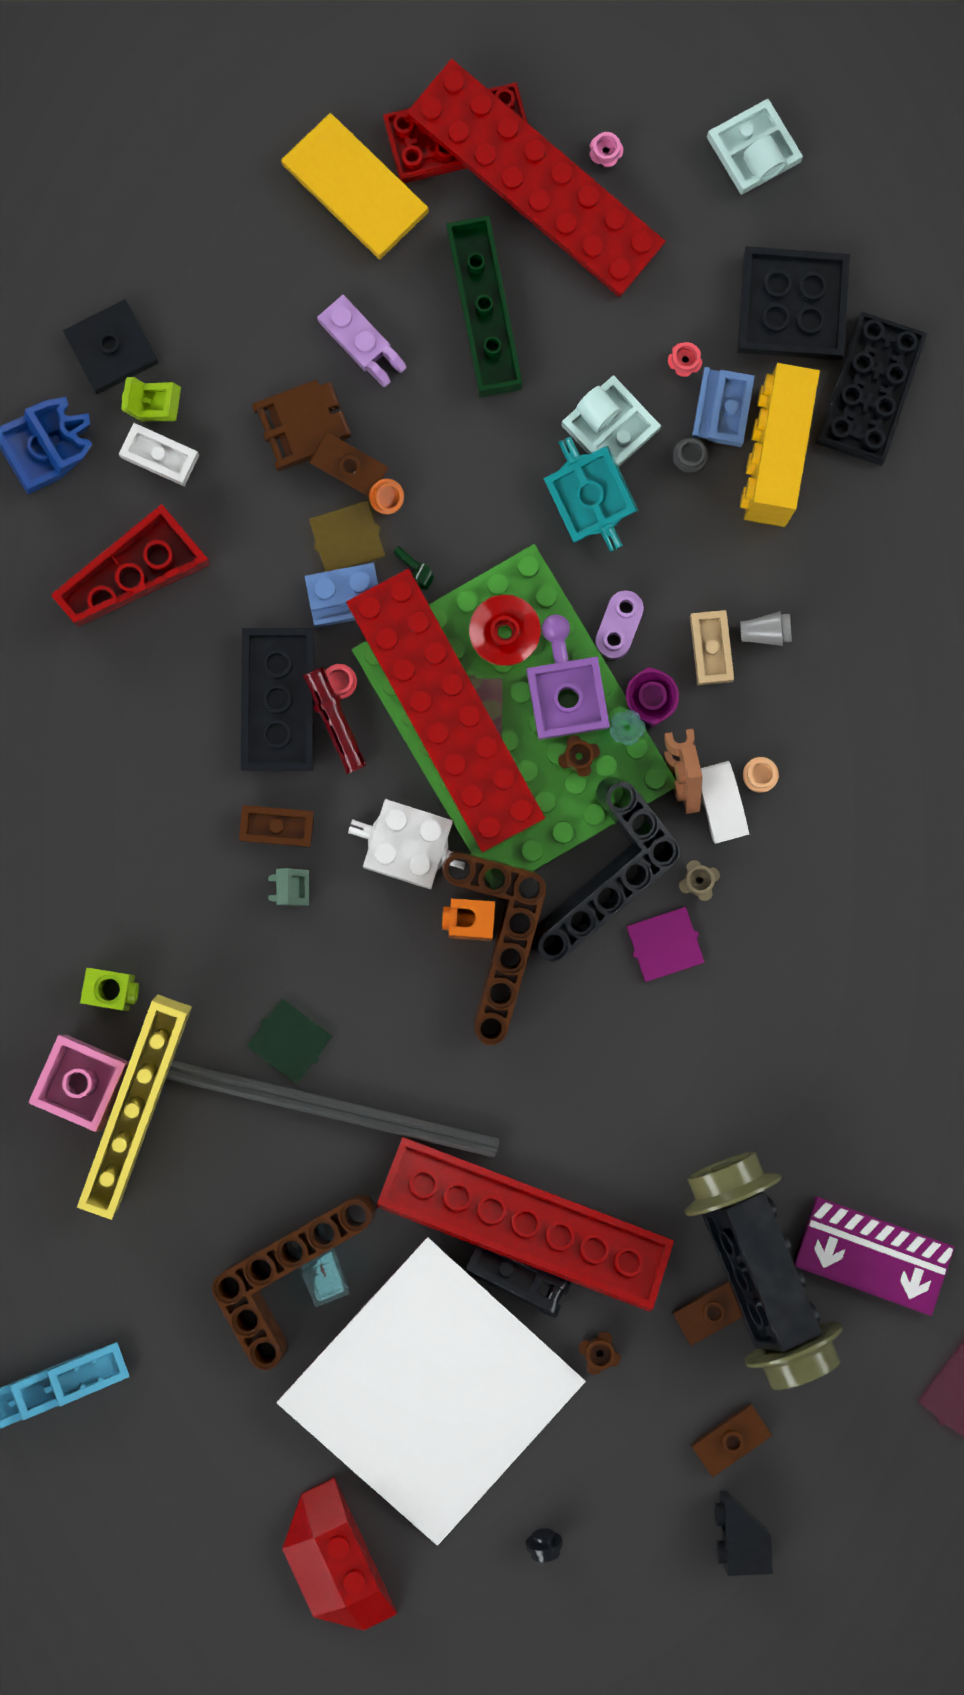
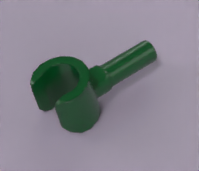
(422, 574)

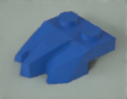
(44, 443)

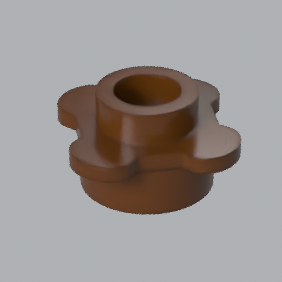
(588, 751)
(597, 1363)

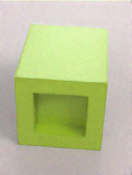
(94, 984)

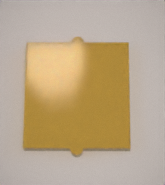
(347, 537)

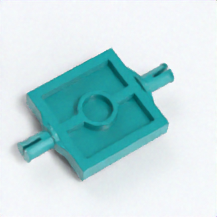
(590, 494)

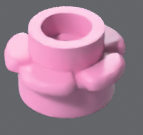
(609, 141)

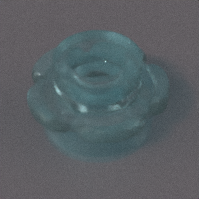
(618, 732)

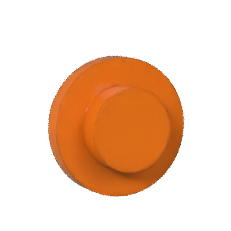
(386, 496)

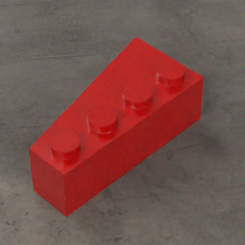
(132, 567)

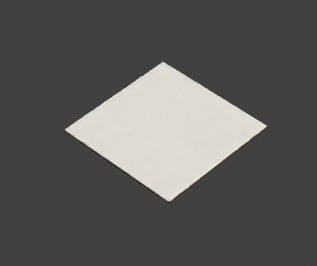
(431, 1391)

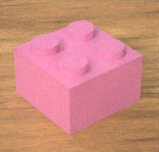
(79, 1083)

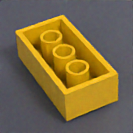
(780, 446)

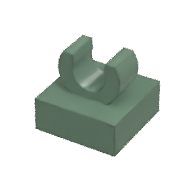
(291, 887)

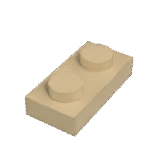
(711, 647)

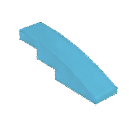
(61, 1384)

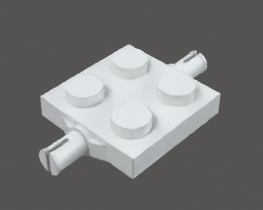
(406, 843)

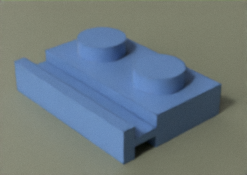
(723, 407)
(332, 589)

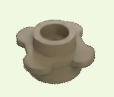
(708, 875)

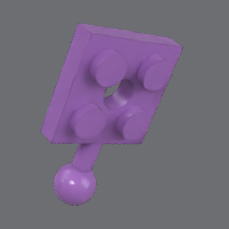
(549, 680)

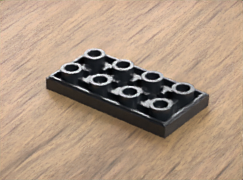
(871, 388)

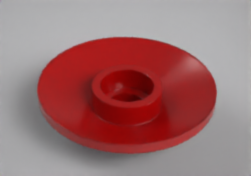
(504, 612)

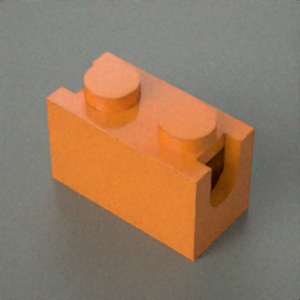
(472, 917)

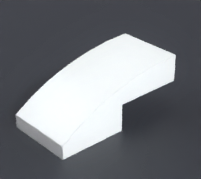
(723, 803)

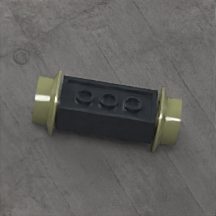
(762, 1273)

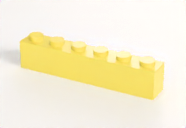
(134, 1106)

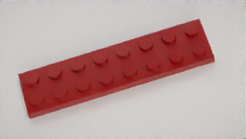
(535, 178)
(445, 710)
(526, 1224)

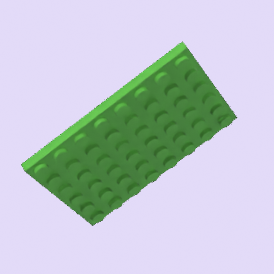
(563, 796)

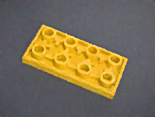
(355, 186)

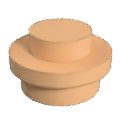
(760, 774)

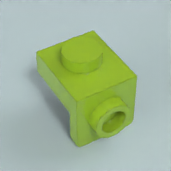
(151, 400)

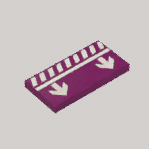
(873, 1256)

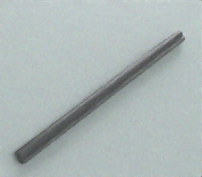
(333, 1108)

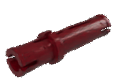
(332, 714)

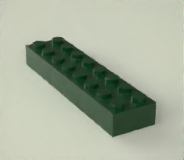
(484, 306)

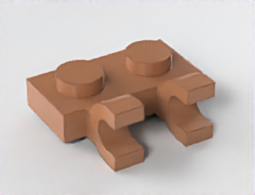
(687, 770)

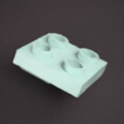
(754, 146)
(612, 419)

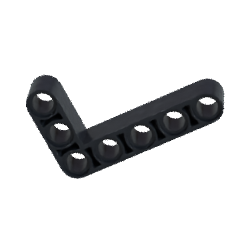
(613, 875)

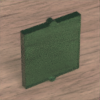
(289, 1041)

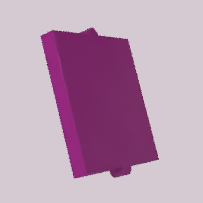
(665, 944)

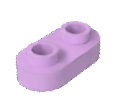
(619, 624)

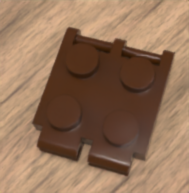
(301, 421)

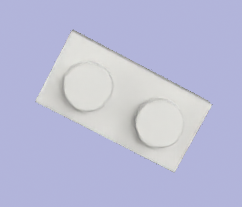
(159, 454)

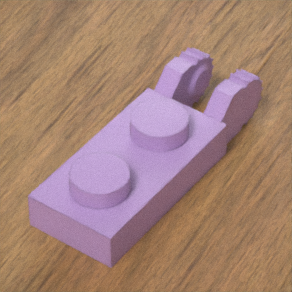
(359, 339)

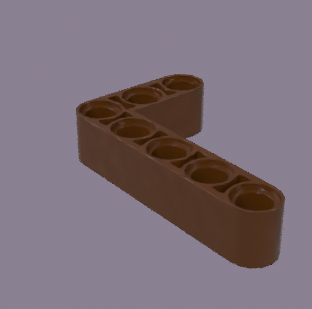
(505, 938)
(281, 1264)

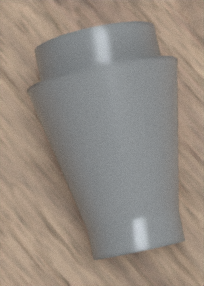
(767, 629)

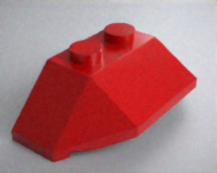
(334, 1561)

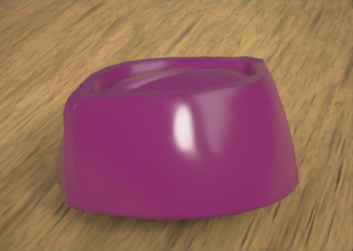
(652, 696)

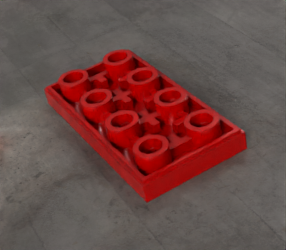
(422, 157)

